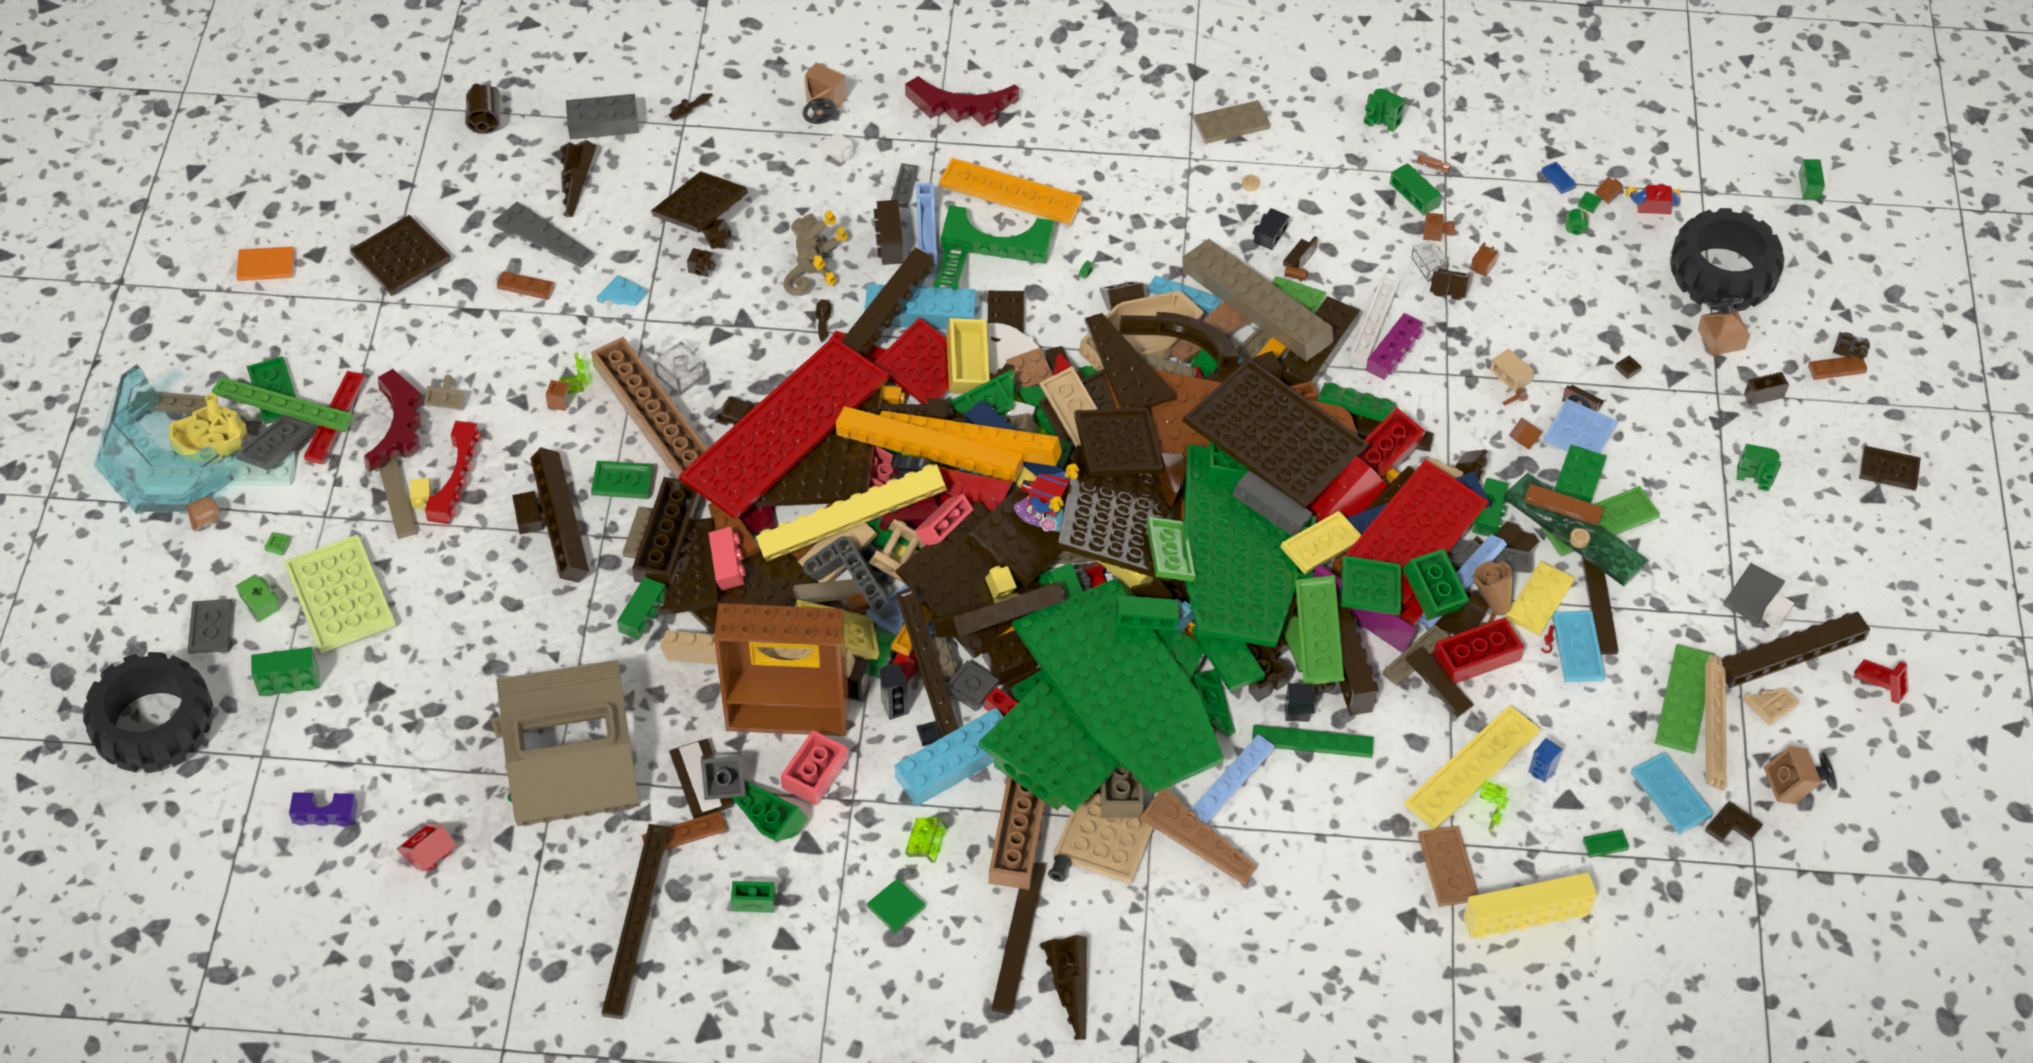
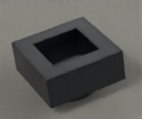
(928, 733)

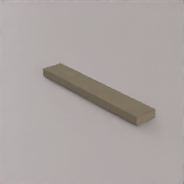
(397, 499)

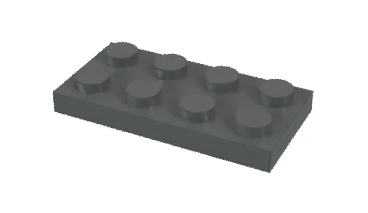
(275, 442)

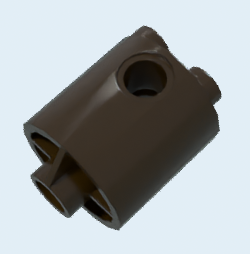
(482, 109)

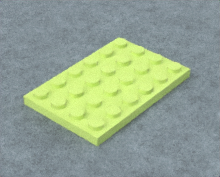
(339, 593)

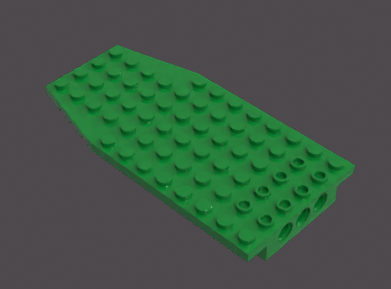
(1236, 554)
(1122, 688)
(1049, 749)

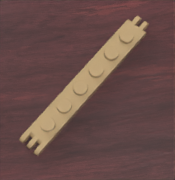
(1715, 723)

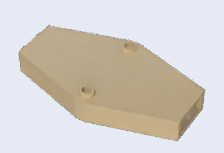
(1153, 345)

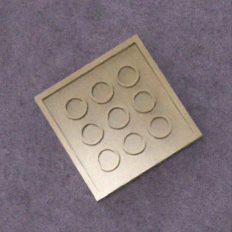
(1104, 844)

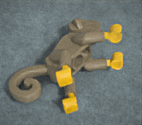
(809, 251)

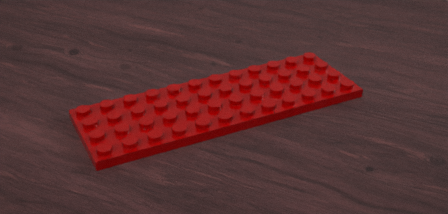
(783, 428)

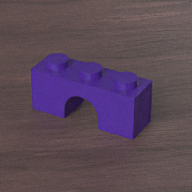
(339, 812)

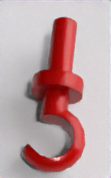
(1548, 638)

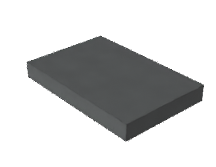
(1753, 592)
(210, 626)

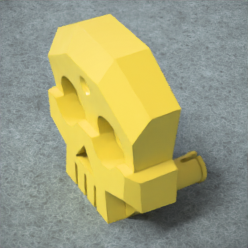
(208, 427)

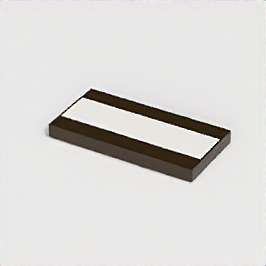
(689, 772)

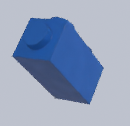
(1545, 760)

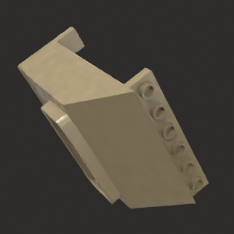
(574, 776)

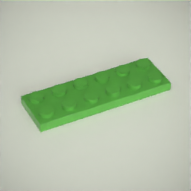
(1619, 515)
(1319, 630)
(1683, 700)

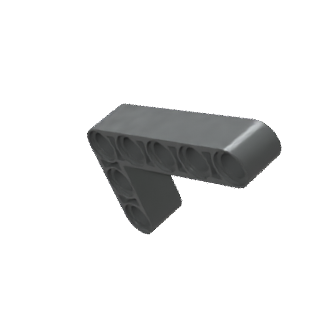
(857, 571)

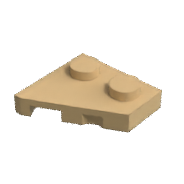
(1771, 704)

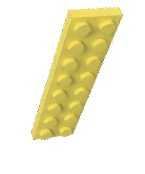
(1471, 767)

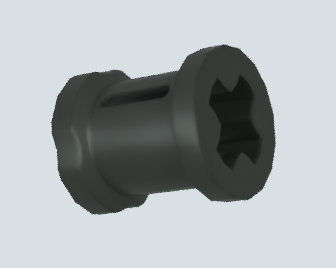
(1059, 868)

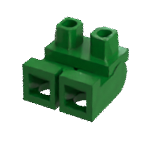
(1384, 108)
(1760, 464)

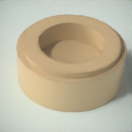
(1250, 183)
(1579, 538)

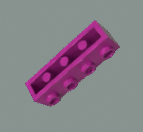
(1394, 346)

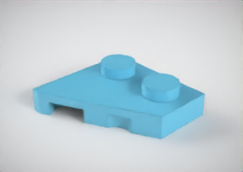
(622, 292)

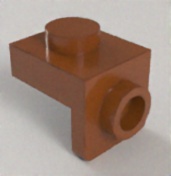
(1609, 189)

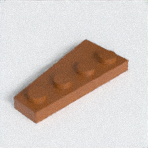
(722, 520)

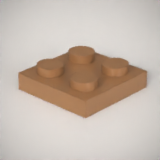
(1030, 368)

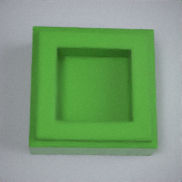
(277, 543)

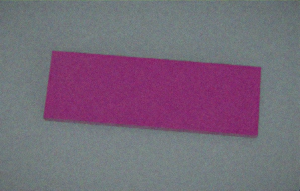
(1383, 625)

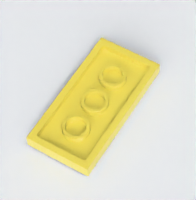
(1321, 542)
(1540, 598)

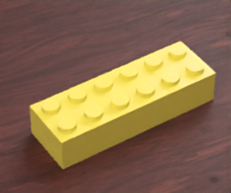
(1529, 905)

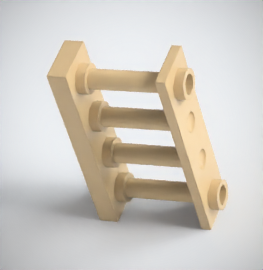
(882, 559)

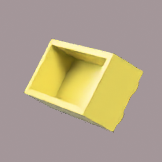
(967, 354)

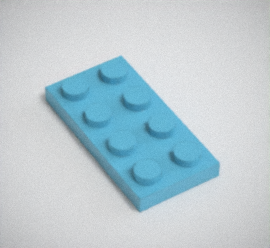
(1578, 646)
(1671, 793)

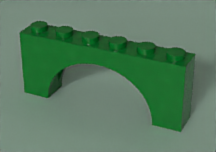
(1028, 246)

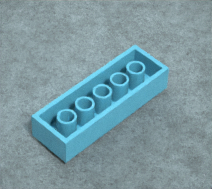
(931, 305)
(946, 760)

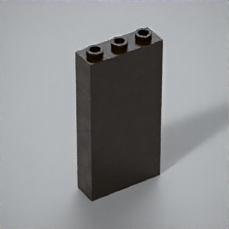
(998, 609)

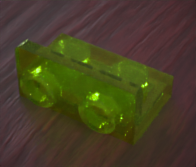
(926, 838)

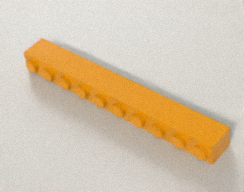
(929, 444)
(1034, 446)

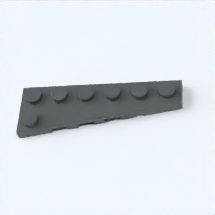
(531, 227)
(1518, 560)

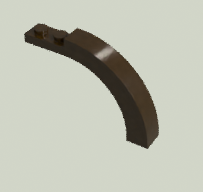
(1188, 329)

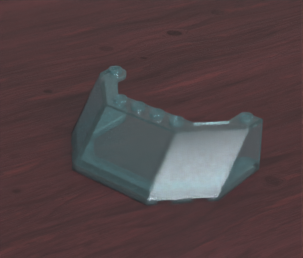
(140, 468)

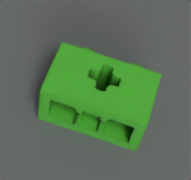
(257, 597)

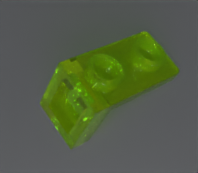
(576, 382)
(1494, 794)

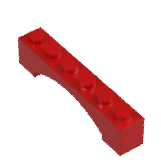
(443, 504)

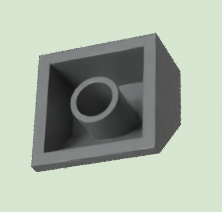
(723, 775)

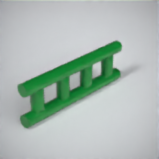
(944, 263)

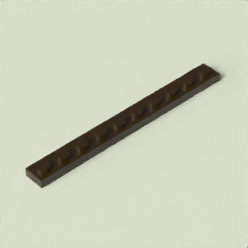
(635, 922)

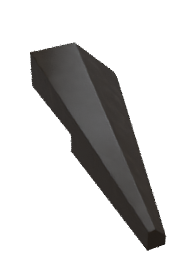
(576, 164)
(1069, 967)

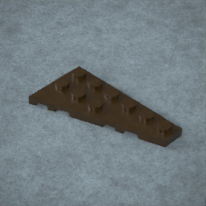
(1128, 373)
(693, 579)

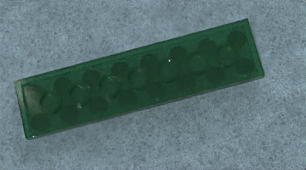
(1603, 549)

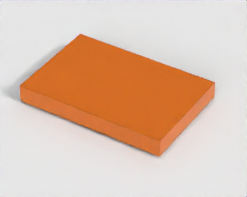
(265, 263)

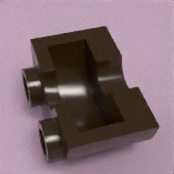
(733, 411)

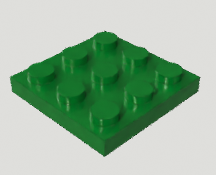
(1370, 585)

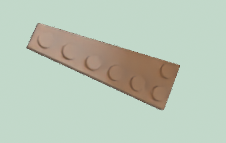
(1222, 318)
(1183, 826)

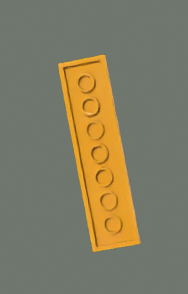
(1011, 191)

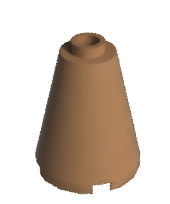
(1495, 585)

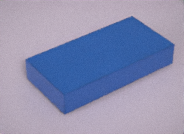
(1558, 177)

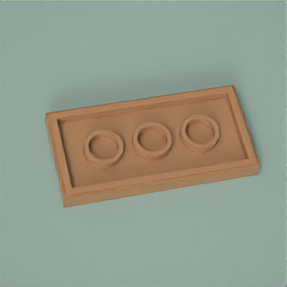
(1447, 865)

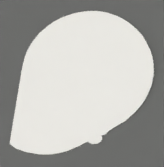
(1011, 344)

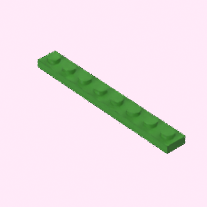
(283, 404)

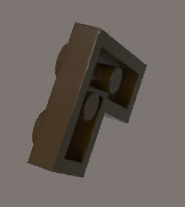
(1731, 819)

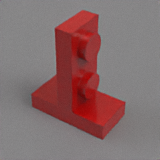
(1884, 677)

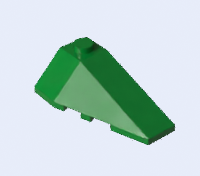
(771, 814)

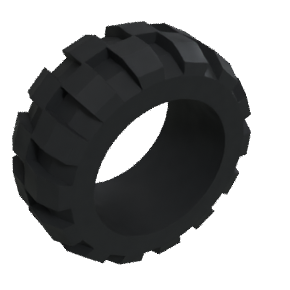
(1730, 232)
(136, 679)

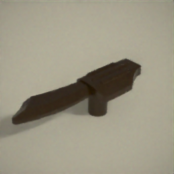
(685, 108)
(823, 313)

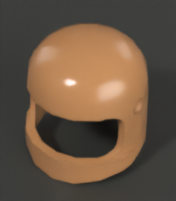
(202, 512)

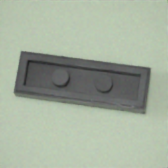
(905, 184)

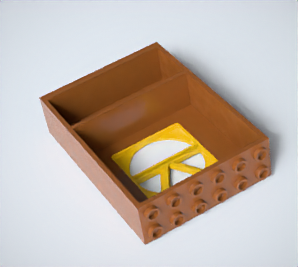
(779, 694)

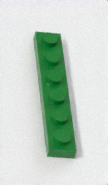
(1316, 741)

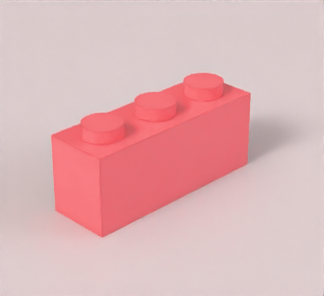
(944, 520)
(727, 558)

